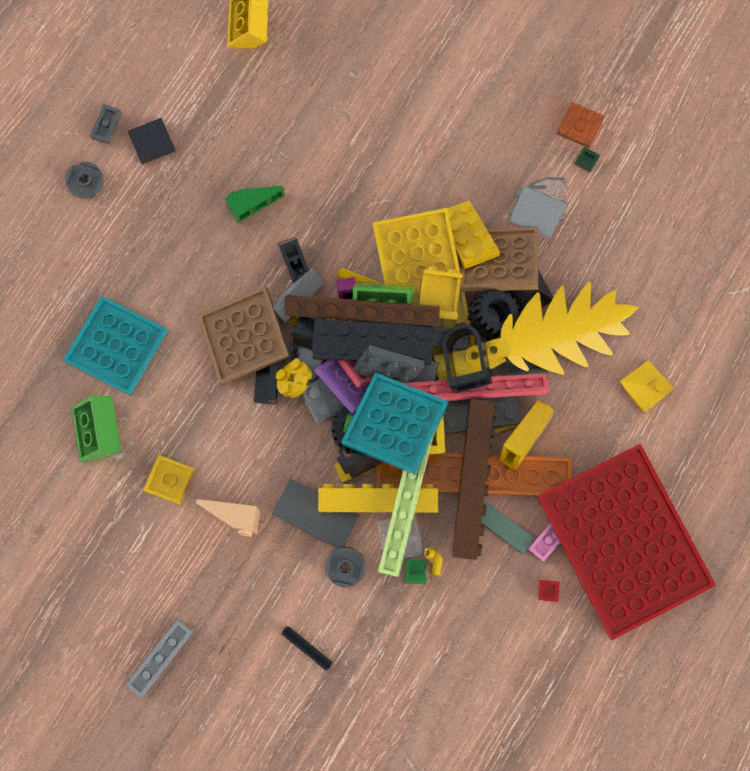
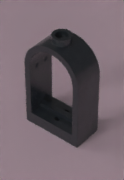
(472, 380)

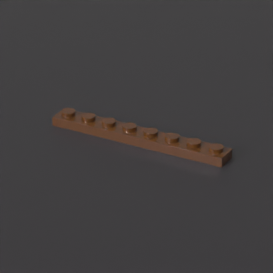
(362, 310)

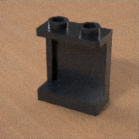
(357, 463)

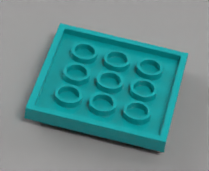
(115, 345)
(395, 423)

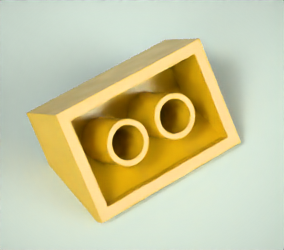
(247, 23)

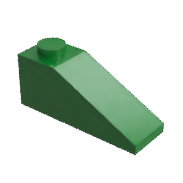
(249, 201)

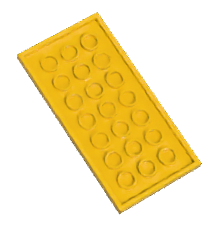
(411, 245)

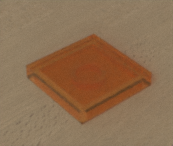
(580, 124)

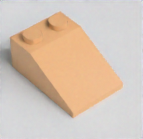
(237, 516)

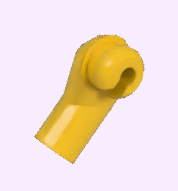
(435, 559)

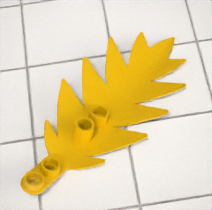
(536, 337)

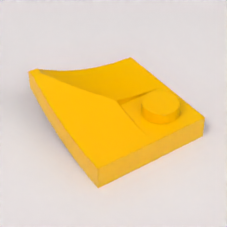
(646, 386)

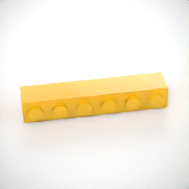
(371, 499)

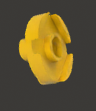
(294, 370)

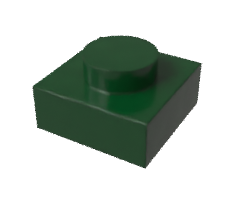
(587, 159)

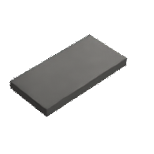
(300, 508)

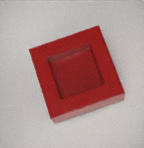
(548, 590)

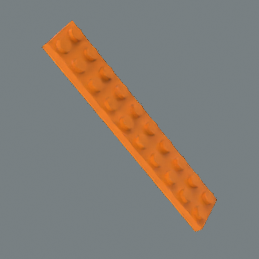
(530, 479)

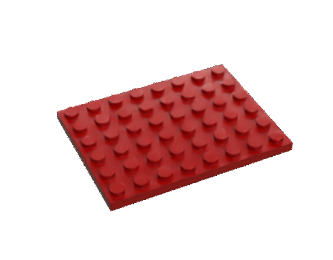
(625, 541)

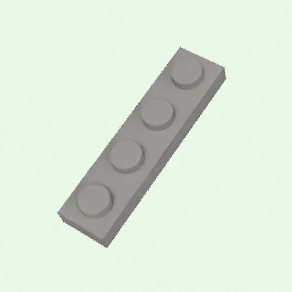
(159, 658)

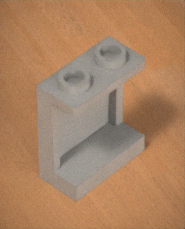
(537, 210)

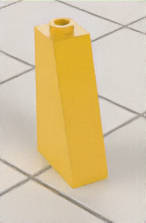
(461, 366)
(526, 435)

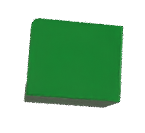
(415, 571)

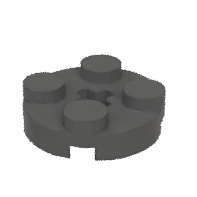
(89, 189)
(336, 573)

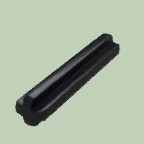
(307, 648)

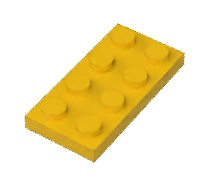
(470, 236)

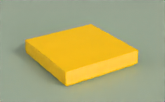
(169, 479)

